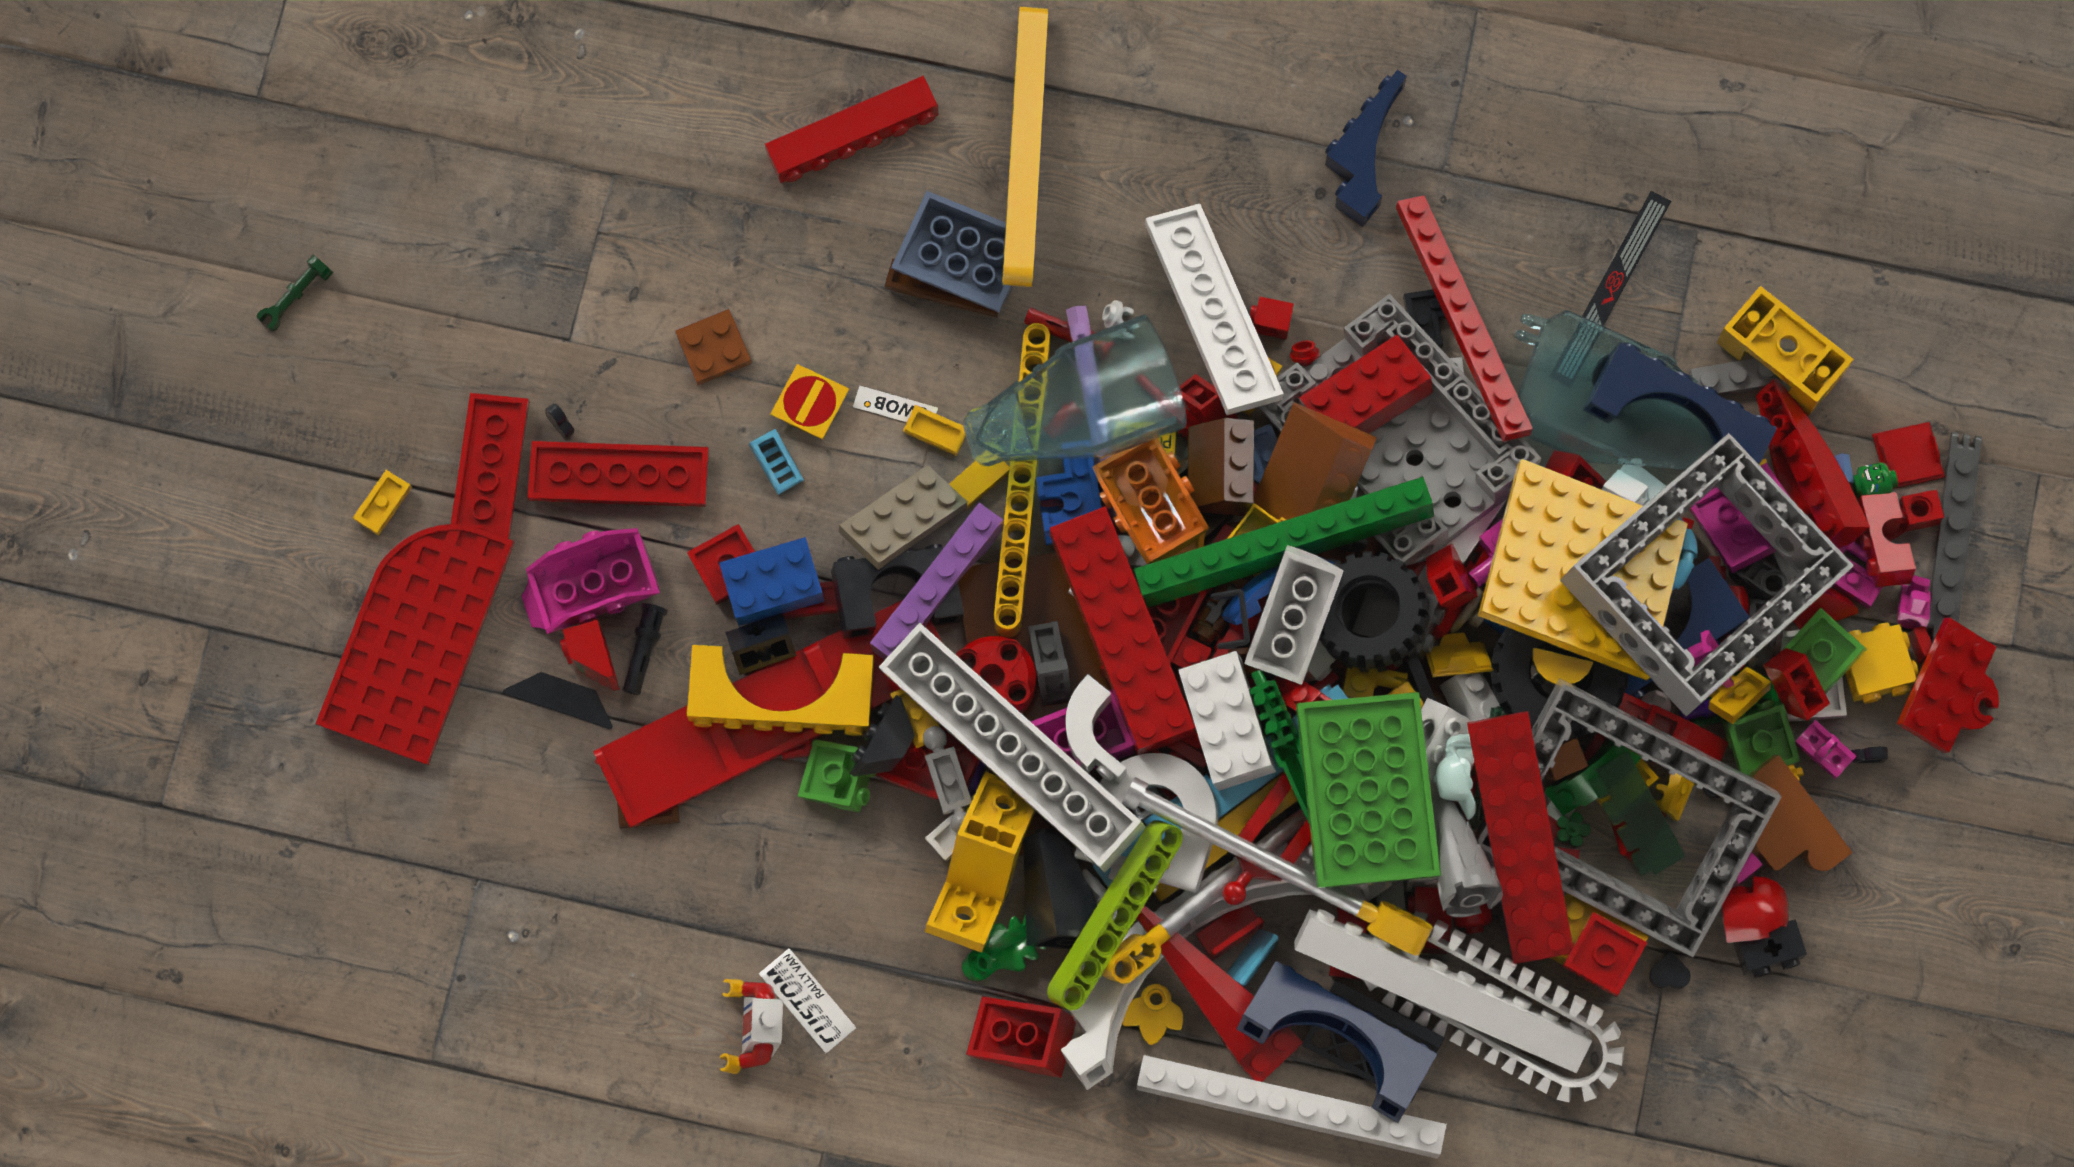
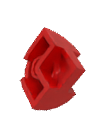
(1755, 910)

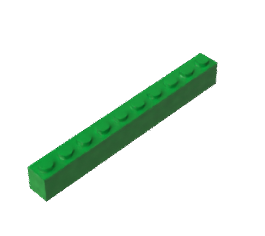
(1265, 547)

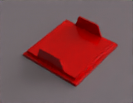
(1911, 453)

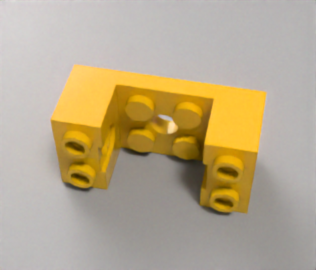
(1809, 369)

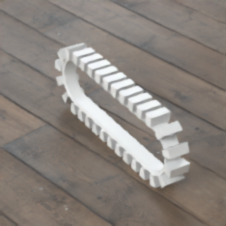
(1610, 1033)

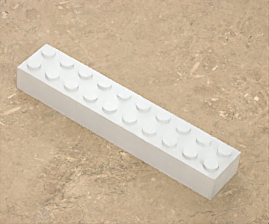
(1012, 747)

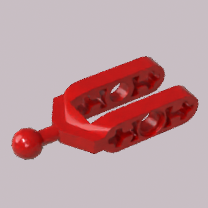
(1234, 891)

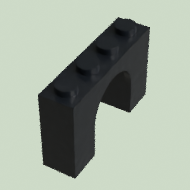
(855, 577)

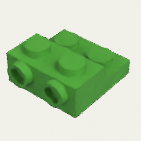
(1760, 735)
(829, 777)

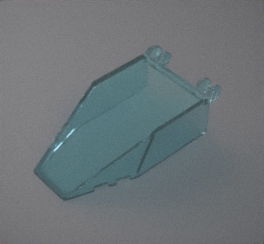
(1560, 383)

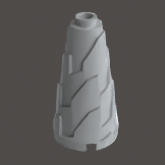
(1464, 868)

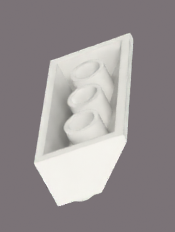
(1294, 615)

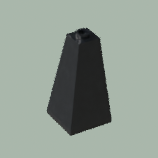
(1055, 892)

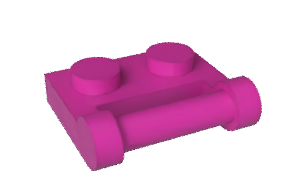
(1856, 581)

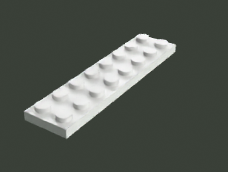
(1214, 309)

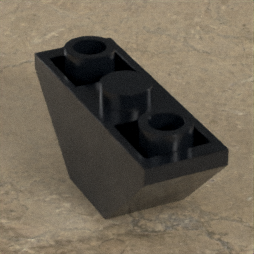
(886, 740)

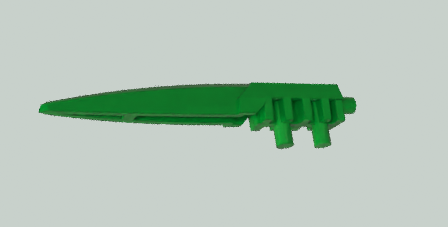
(1282, 733)

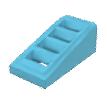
(785, 456)

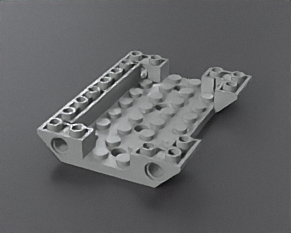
(1447, 429)

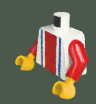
(760, 1025)

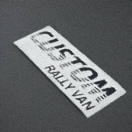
(807, 1000)

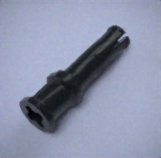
(646, 635)

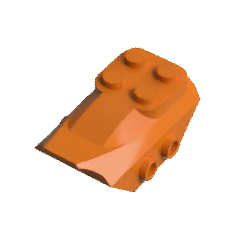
(1152, 501)

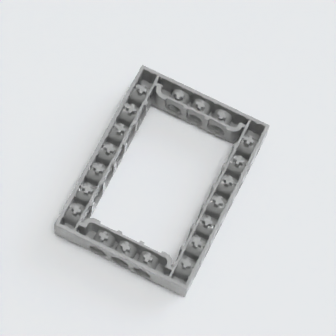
(1769, 511)
(1752, 808)

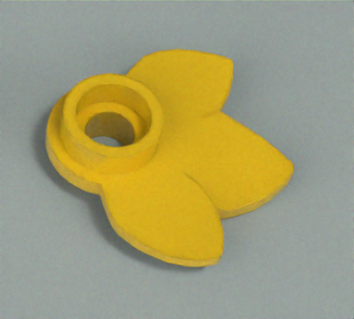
(1151, 1018)

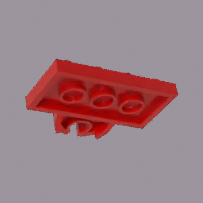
(1951, 687)

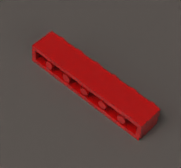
(852, 130)

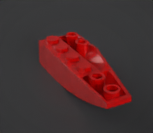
(1809, 468)

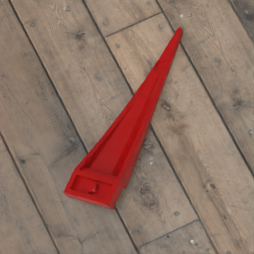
(1223, 1004)

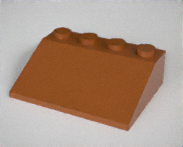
(1312, 464)

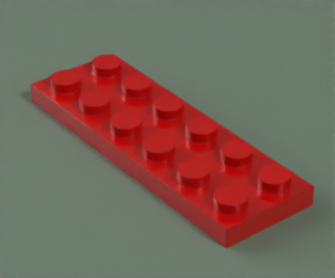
(490, 463)
(618, 473)

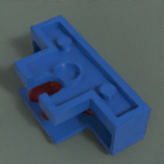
(1067, 494)

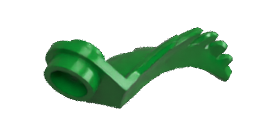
(1002, 951)

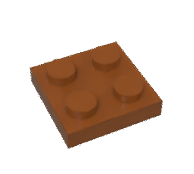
(713, 347)

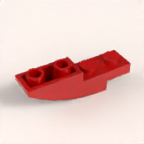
(1675, 726)

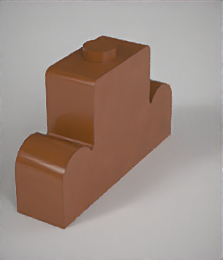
(1795, 824)

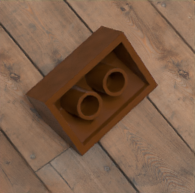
(1222, 465)

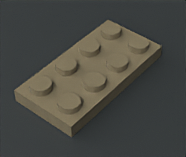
(902, 517)

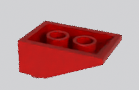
(1021, 1036)

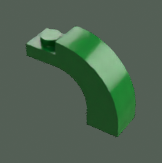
(1575, 788)

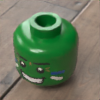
(1874, 480)

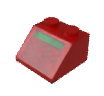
(589, 652)

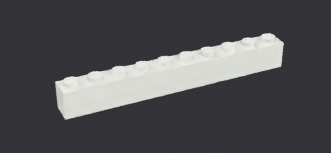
(1443, 990)
(1289, 1106)

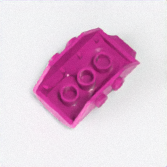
(588, 579)

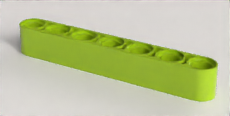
(1101, 921)

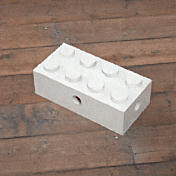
(1227, 721)

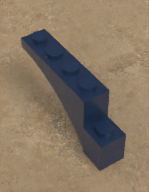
(1356, 150)

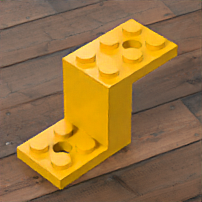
(981, 865)

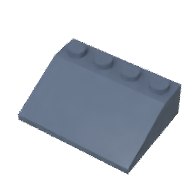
(956, 251)

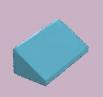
(1253, 957)

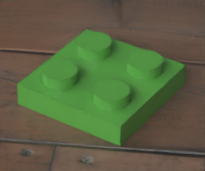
(1827, 647)

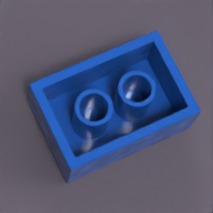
(771, 581)

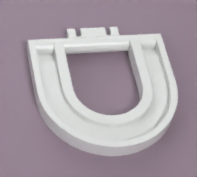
(1195, 795)

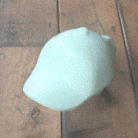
(1454, 774)

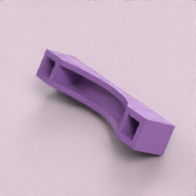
(955, 559)

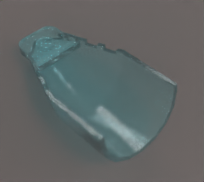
(1083, 401)

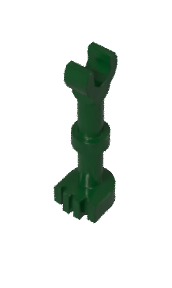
(294, 291)

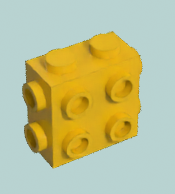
(1883, 666)

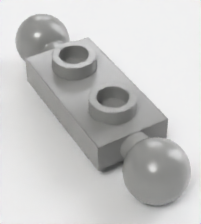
(946, 776)

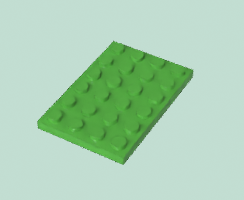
(1368, 790)

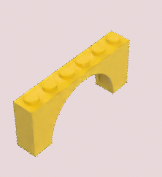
(841, 708)

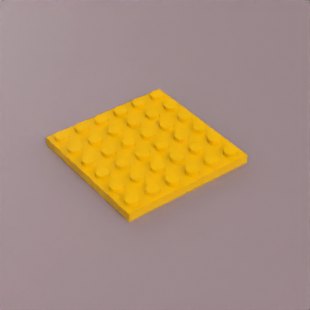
(1542, 536)

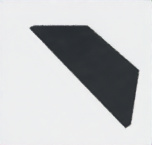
(561, 697)

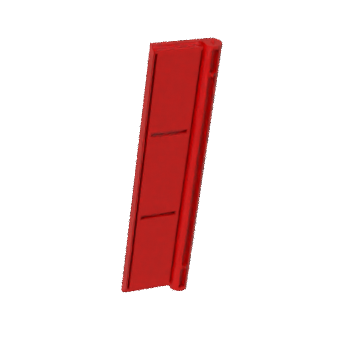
(679, 761)

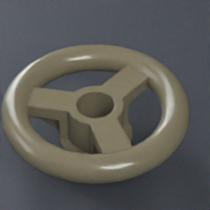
(1470, 612)

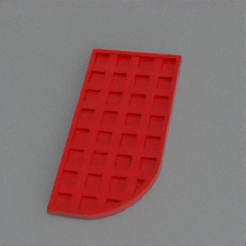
(415, 639)

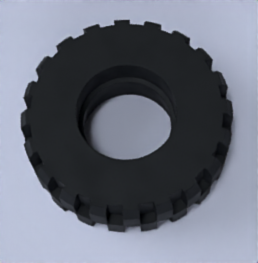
(1517, 692)

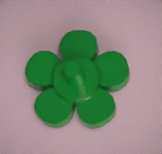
(1572, 829)

